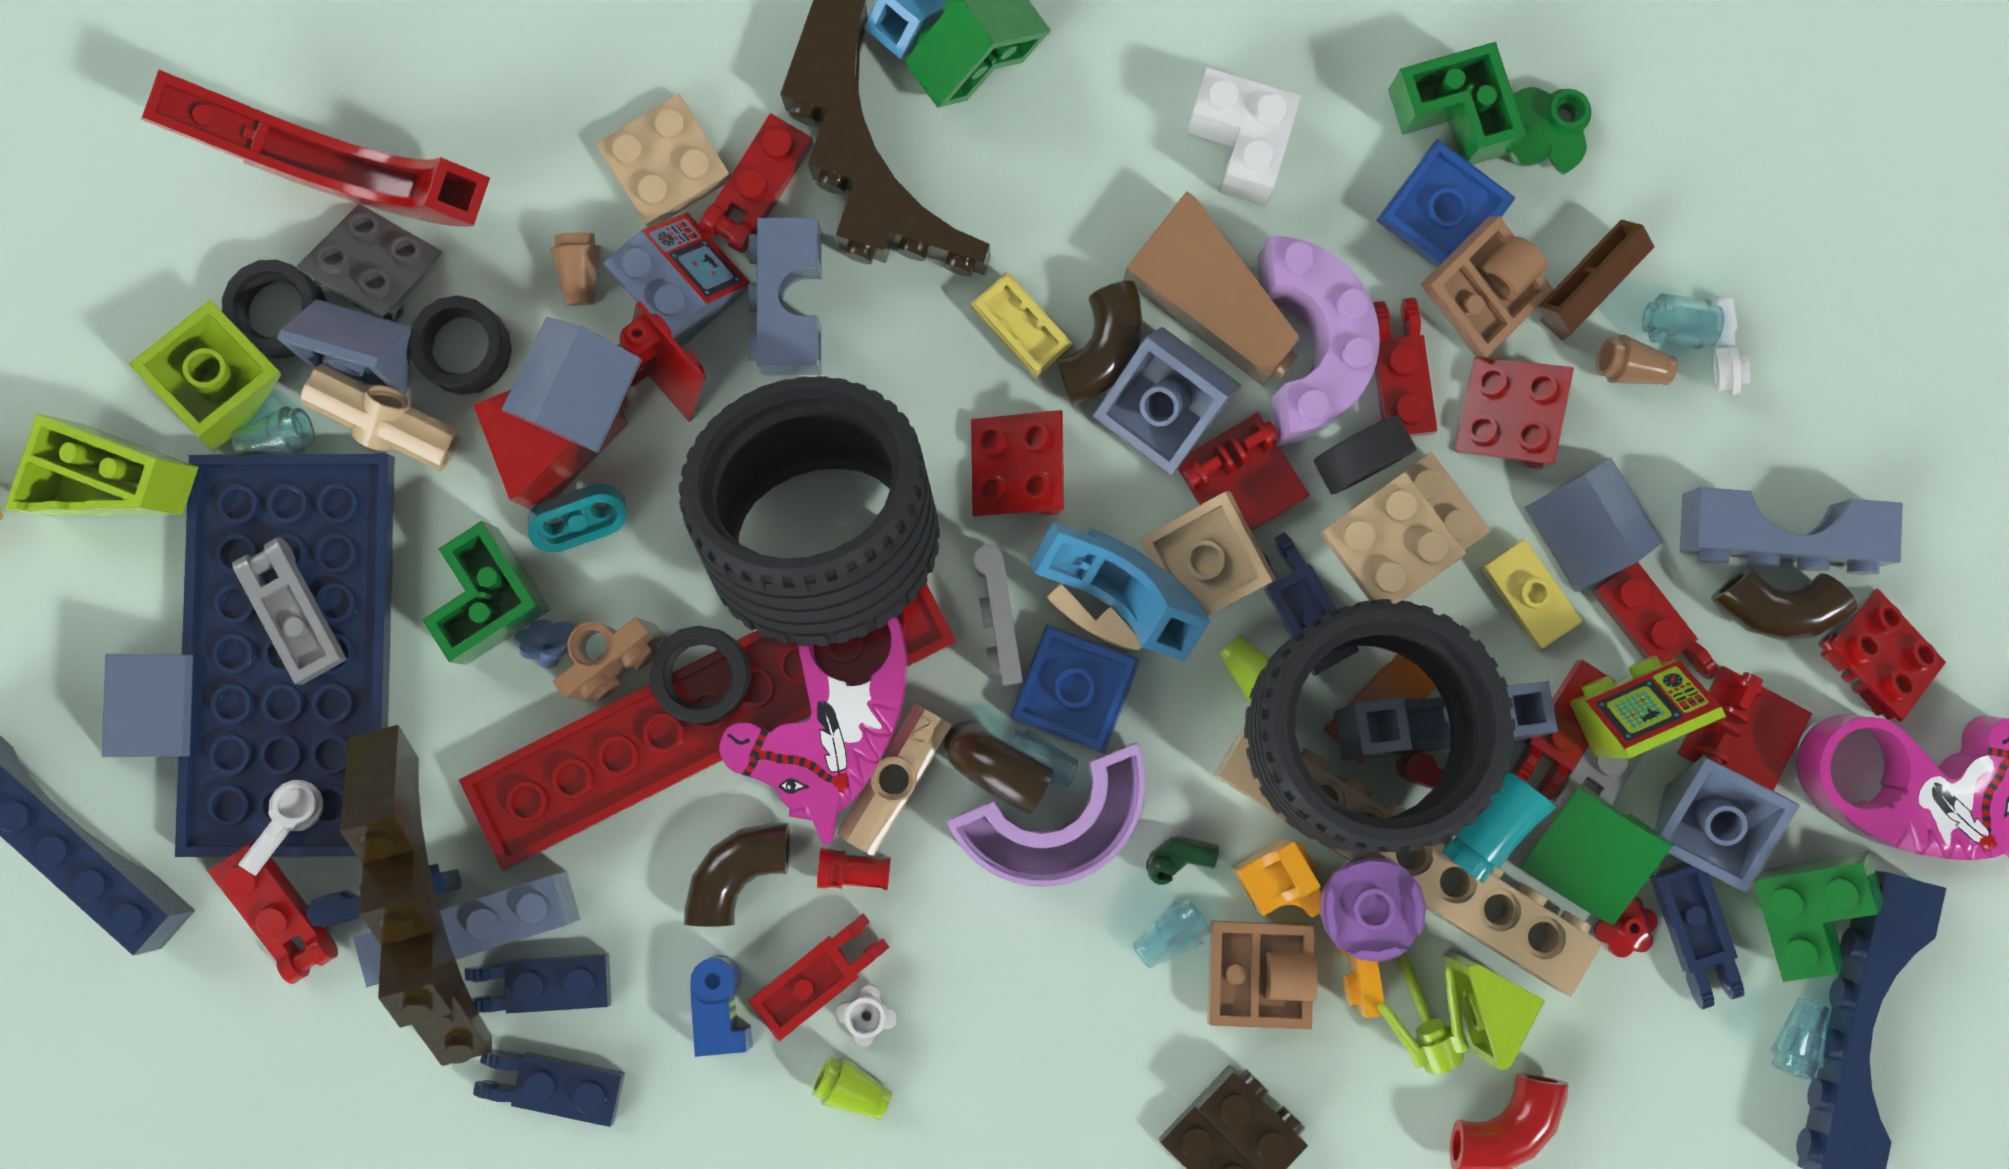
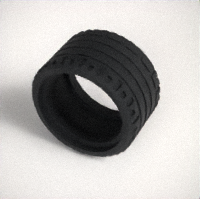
(791, 432)
(1473, 700)

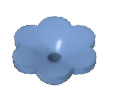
(544, 641)

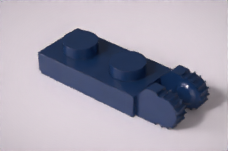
(1302, 599)
(345, 905)
(1697, 930)
(546, 984)
(554, 1086)

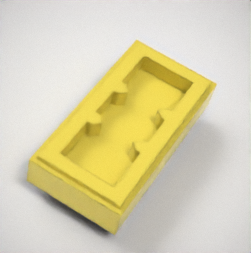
(1021, 325)
(1531, 594)

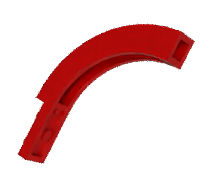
(404, 186)

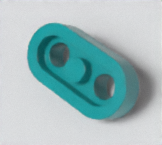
(579, 518)

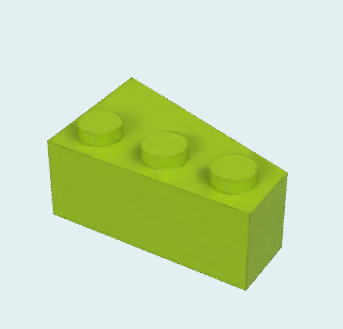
(95, 473)

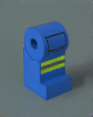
(714, 1008)

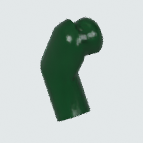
(1176, 854)

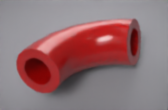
(1515, 1133)

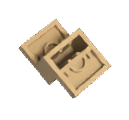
(1406, 532)

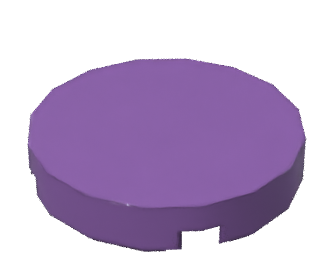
(1372, 908)

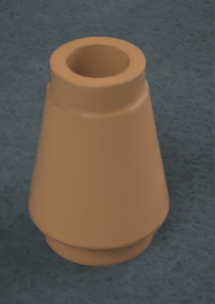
(577, 266)
(1634, 362)

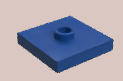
(1442, 203)
(1075, 689)

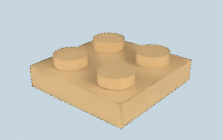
(664, 161)
(1211, 553)

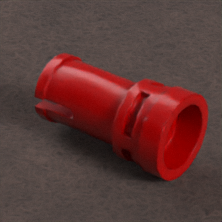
(840, 869)

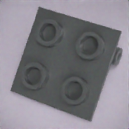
(370, 262)

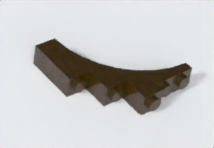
(879, 210)
(398, 898)

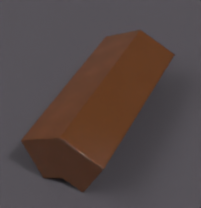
(1595, 278)

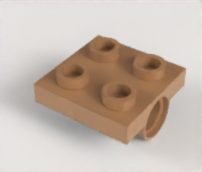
(1489, 285)
(627, 647)
(1261, 974)

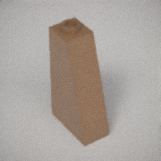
(1211, 292)

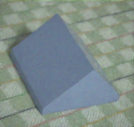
(350, 343)
(572, 383)
(1594, 525)
(147, 705)
(1723, 821)

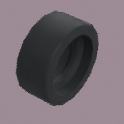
(248, 282)
(431, 321)
(1364, 454)
(663, 664)

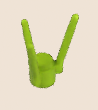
(1436, 1045)

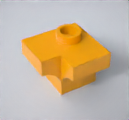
(1280, 877)

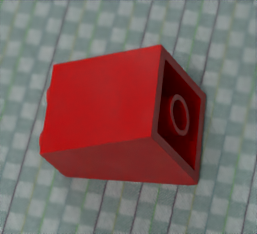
(531, 459)

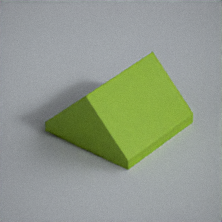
(1493, 1011)

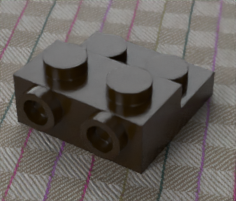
(1234, 1128)

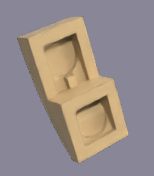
(1107, 627)

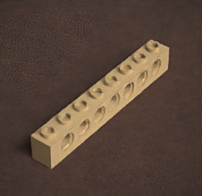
(1557, 962)

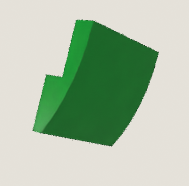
(1597, 855)

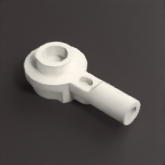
(1729, 367)
(292, 808)

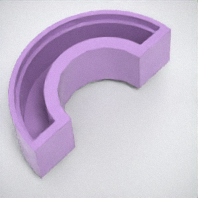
(1342, 329)
(1064, 852)

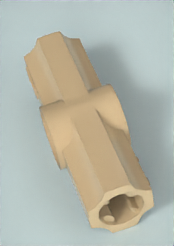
(380, 417)
(875, 806)

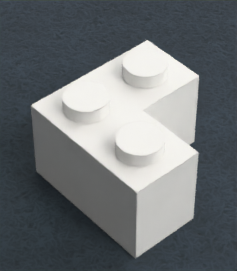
(1253, 122)

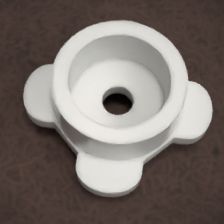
(863, 1030)

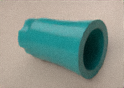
(1499, 828)

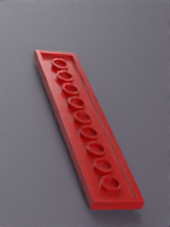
(641, 749)

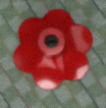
(1619, 937)

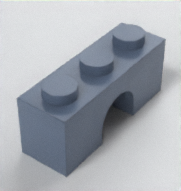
(784, 254)

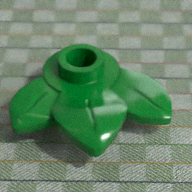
(1547, 133)

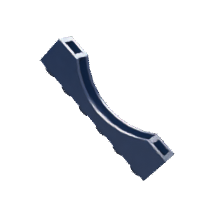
(110, 889)
(1843, 1114)

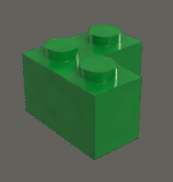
(972, 42)
(1467, 92)
(496, 596)
(1803, 903)

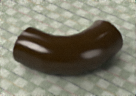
(1111, 346)
(1784, 613)
(996, 765)
(730, 867)

